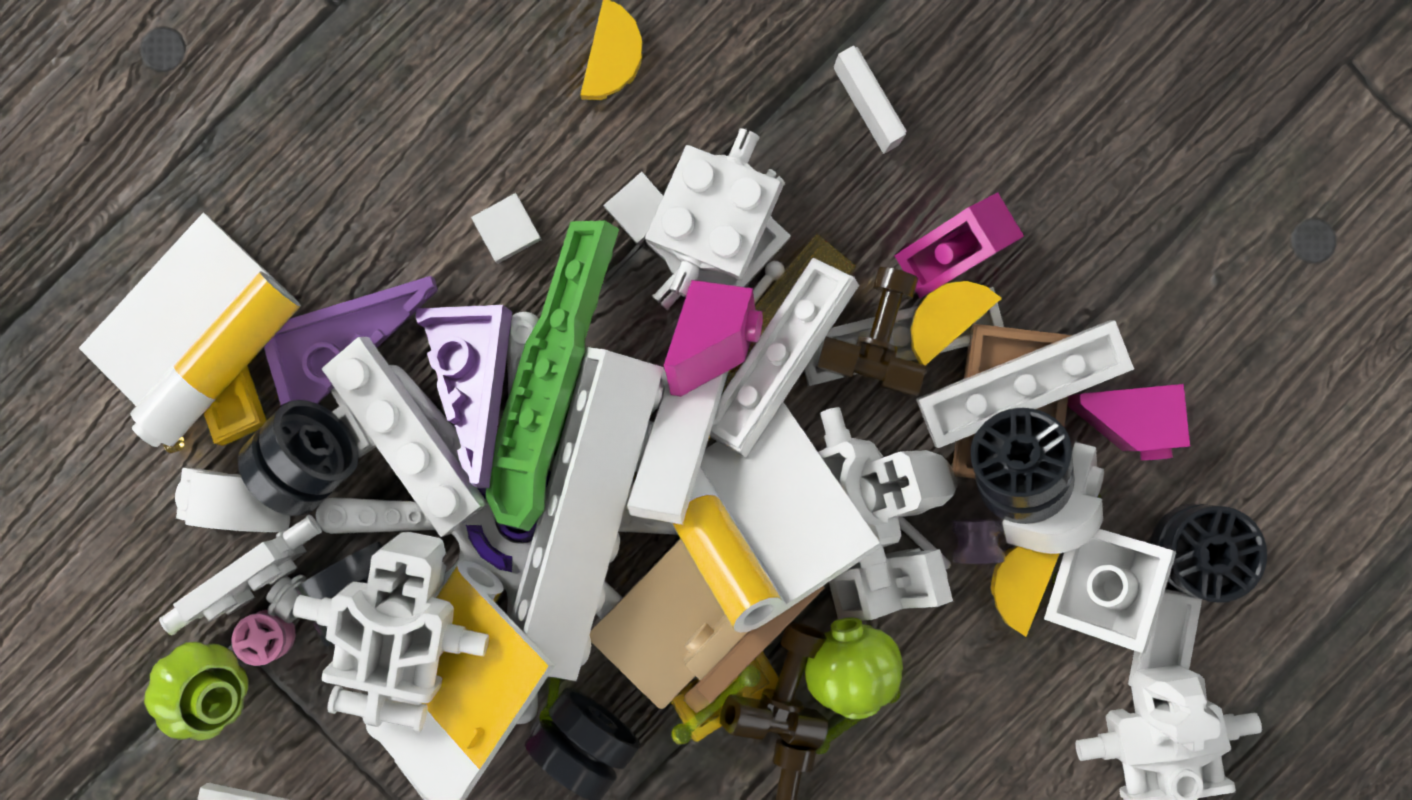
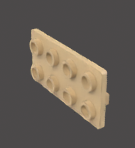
(666, 628)

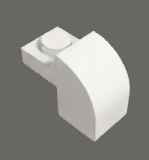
(223, 503)
(1076, 520)
(915, 579)

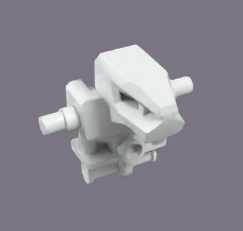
(884, 487)
(391, 633)
(1170, 746)

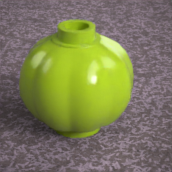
(855, 669)
(196, 691)

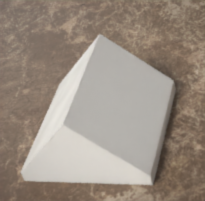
(1111, 589)

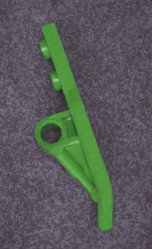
(548, 377)

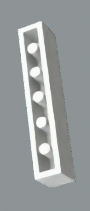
(585, 506)

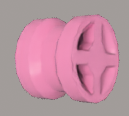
(252, 642)

